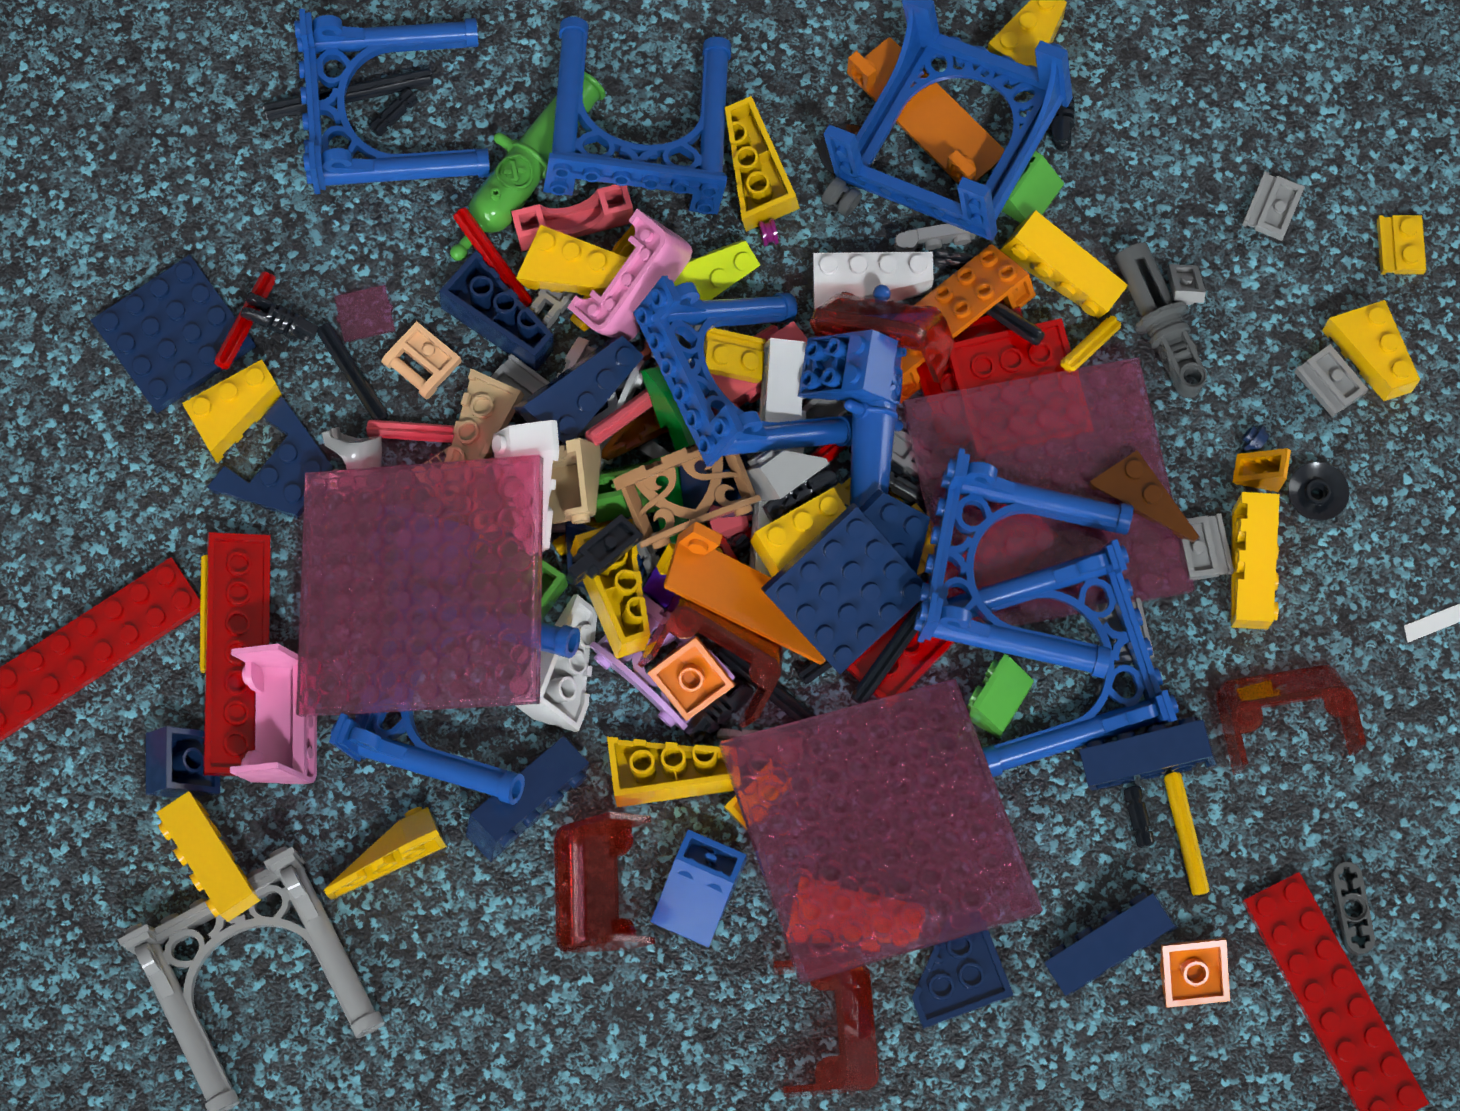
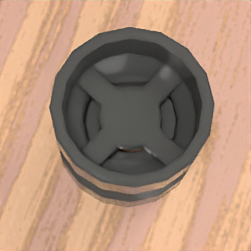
(841, 197)

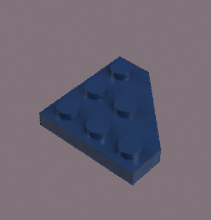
(960, 979)

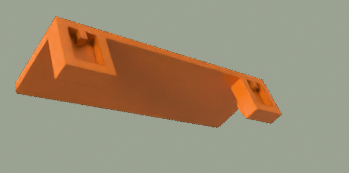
(930, 117)
(967, 297)
(730, 589)

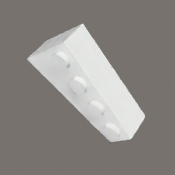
(860, 272)

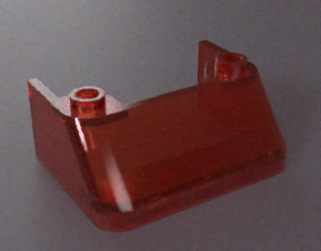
(911, 325)
(765, 656)
(1242, 702)
(589, 884)
(857, 1064)

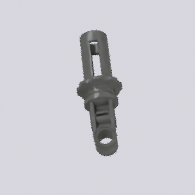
(1162, 320)

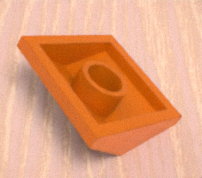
(691, 678)
(1195, 972)

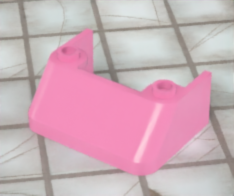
(283, 740)

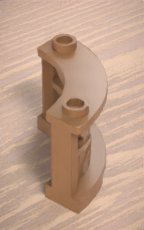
(645, 480)

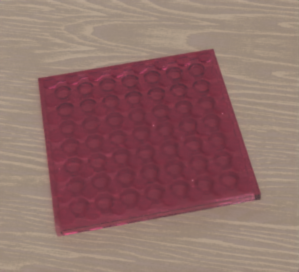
(1058, 437)
(421, 587)
(878, 830)

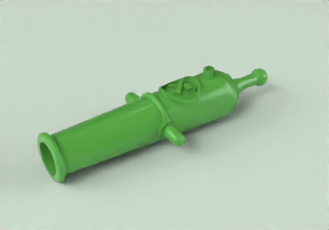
(519, 171)

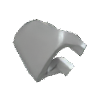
(354, 451)

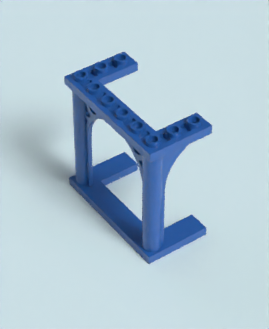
(979, 203)

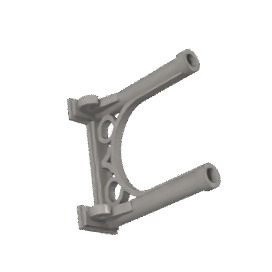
(178, 1004)

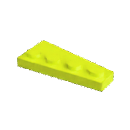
(719, 269)

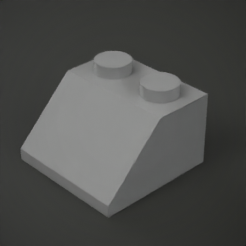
(781, 472)

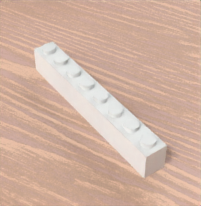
(778, 404)

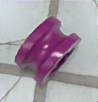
(768, 232)

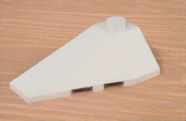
(533, 439)
(565, 679)

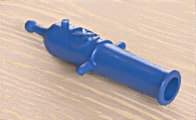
(874, 432)

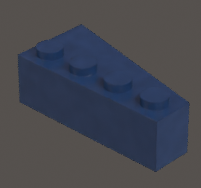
(582, 389)

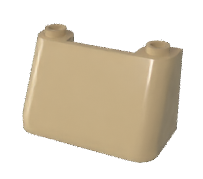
(576, 482)

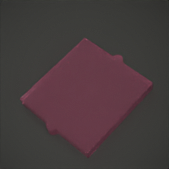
(364, 313)

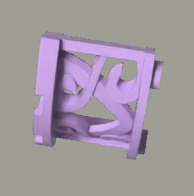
(639, 678)

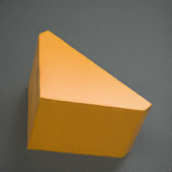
(1262, 469)

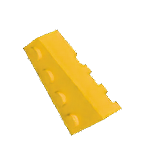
(759, 174)
(568, 264)
(1063, 265)
(1254, 560)
(619, 600)
(664, 772)
(208, 857)

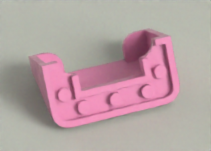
(656, 255)

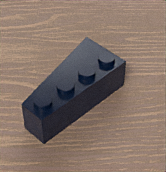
(494, 311)
(1147, 754)
(547, 779)
(1110, 943)

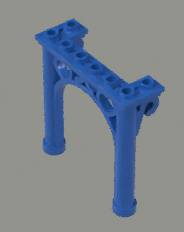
(571, 161)
(336, 165)
(673, 311)
(980, 484)
(1042, 584)
(368, 739)

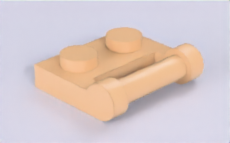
(427, 352)

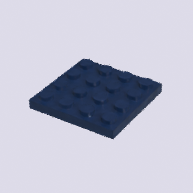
(169, 333)
(845, 588)

